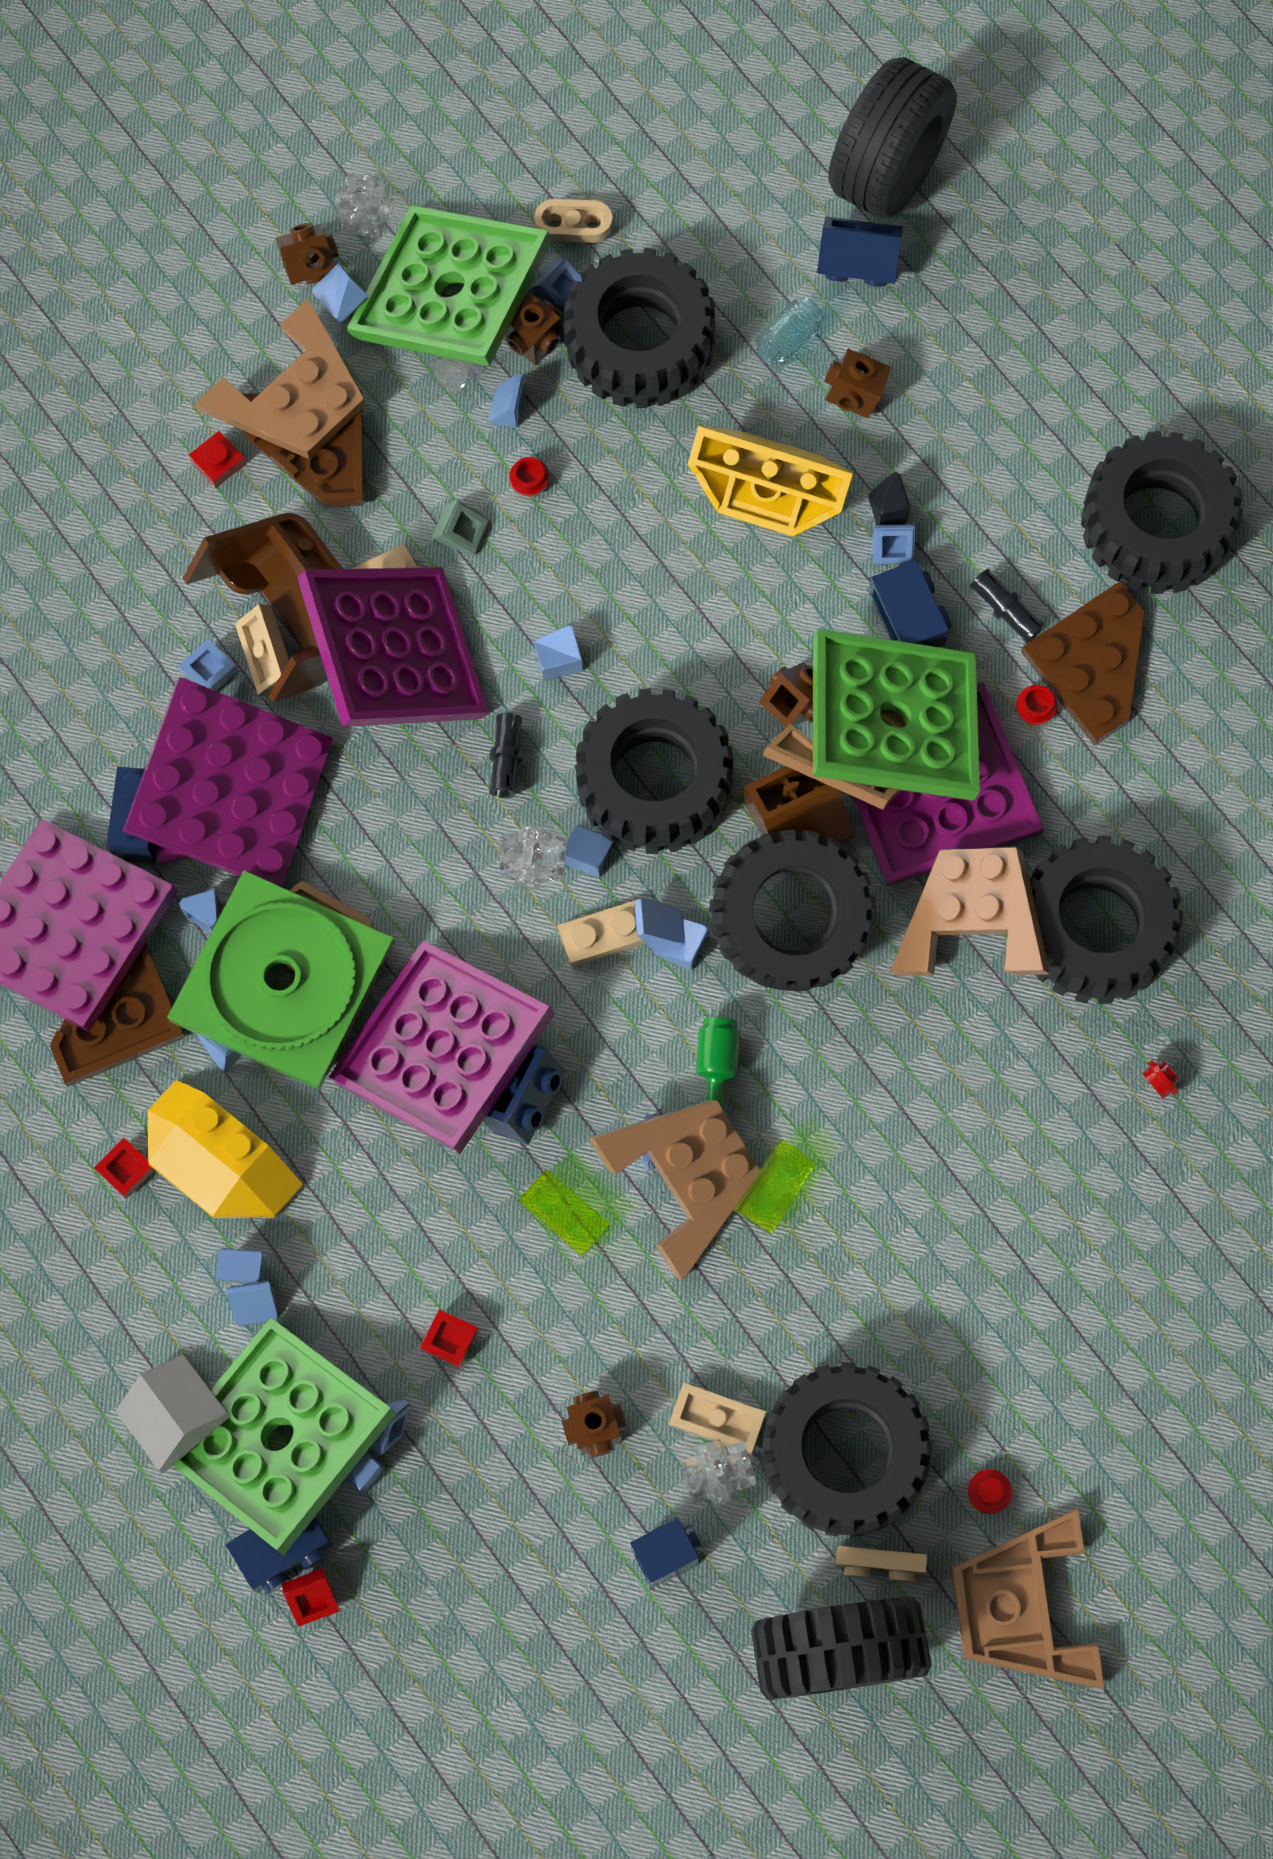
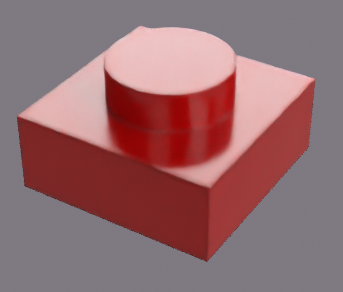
(217, 459)
(124, 1168)
(449, 1338)
(310, 1597)

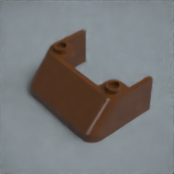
(269, 560)

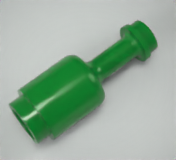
(717, 1054)

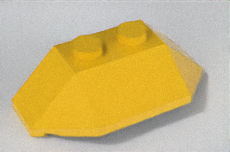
(767, 480)
(216, 1157)

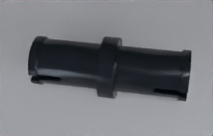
(1007, 605)
(505, 755)

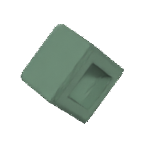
(460, 528)

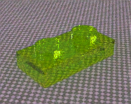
(775, 1186)
(564, 1213)

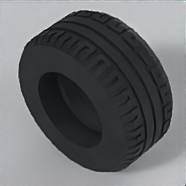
(892, 137)

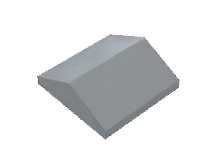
(171, 1411)

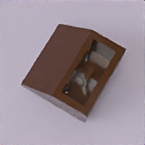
(797, 803)

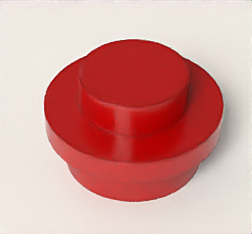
(529, 477)
(1036, 705)
(1161, 1078)
(989, 1491)

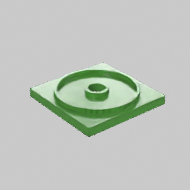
(441, 249)
(925, 685)
(290, 1028)
(333, 1426)

